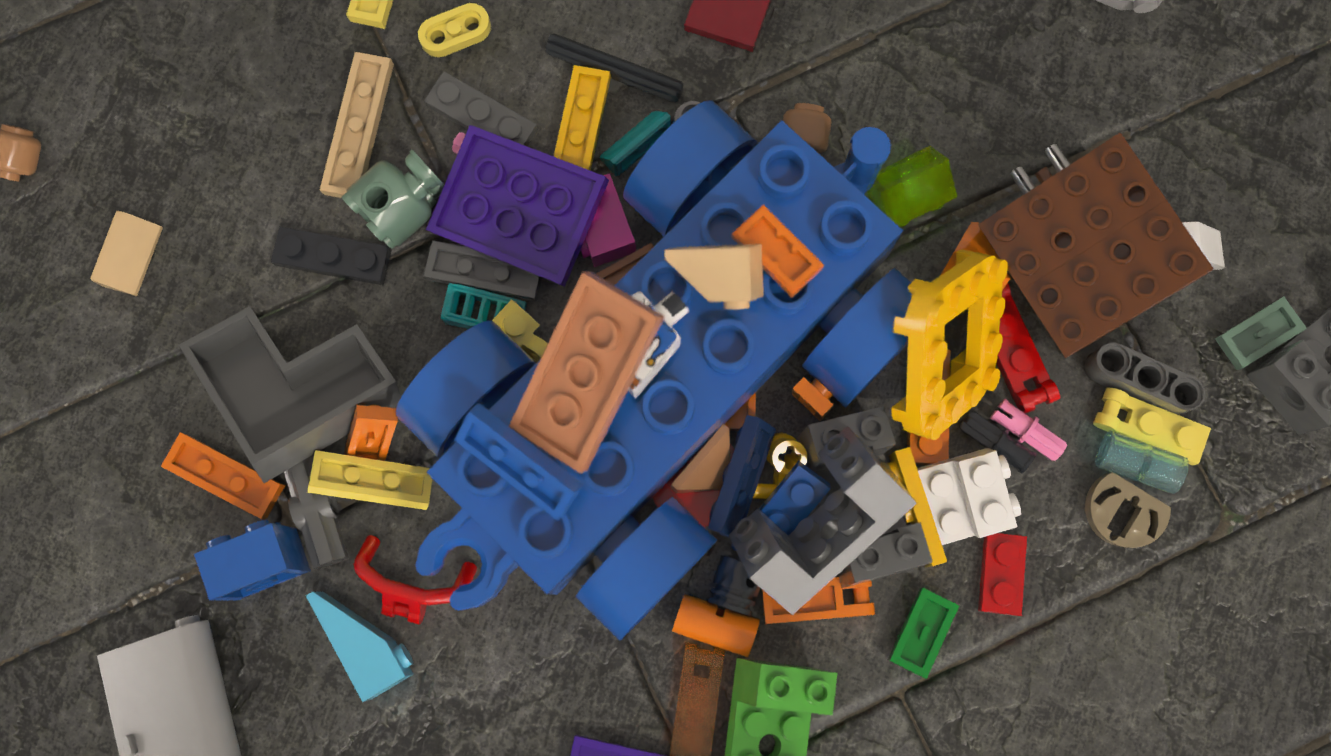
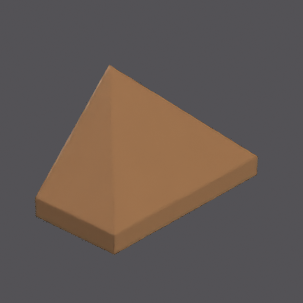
(707, 467)

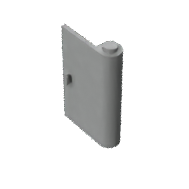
(169, 694)

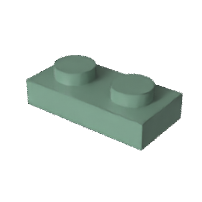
(1260, 333)

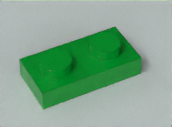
(923, 633)

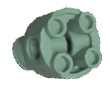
(395, 201)

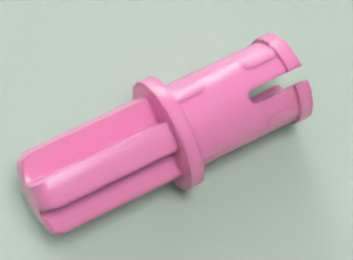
(1029, 430)

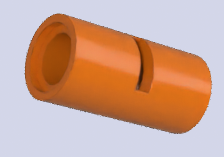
(716, 626)

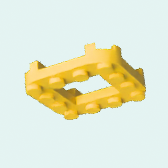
(930, 401)

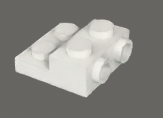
(970, 495)

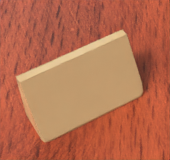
(126, 253)

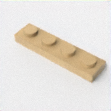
(357, 123)

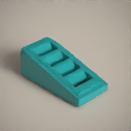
(457, 291)

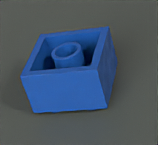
(251, 561)

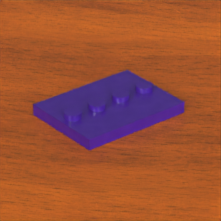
(517, 205)

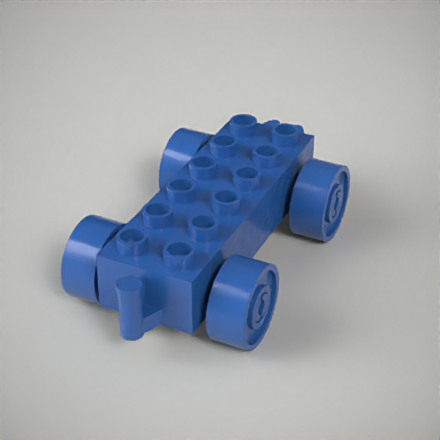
(695, 192)

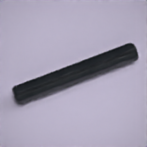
(620, 69)

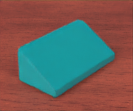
(635, 142)

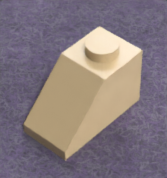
(721, 272)

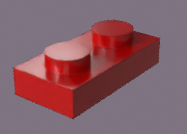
(1003, 574)

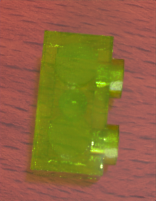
(913, 186)

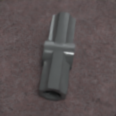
(315, 517)

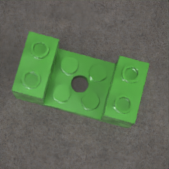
(776, 702)

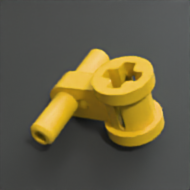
(781, 467)

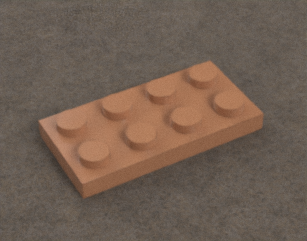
(585, 371)

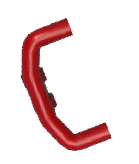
(400, 597)

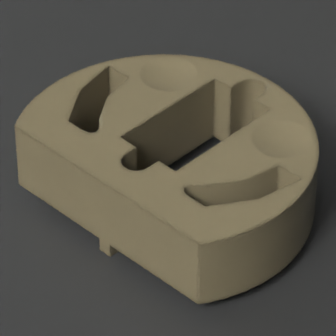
(1136, 529)

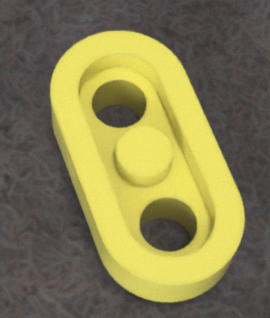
(453, 27)

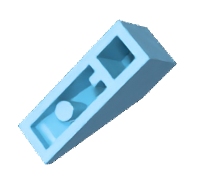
(366, 652)

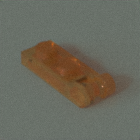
(697, 702)

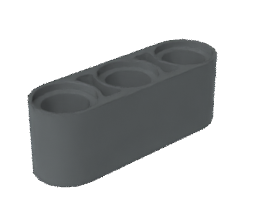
(1161, 376)

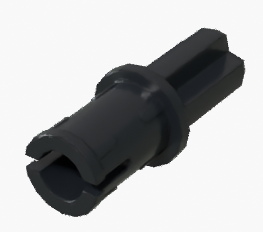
(999, 440)

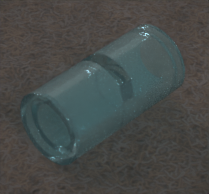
(1142, 462)

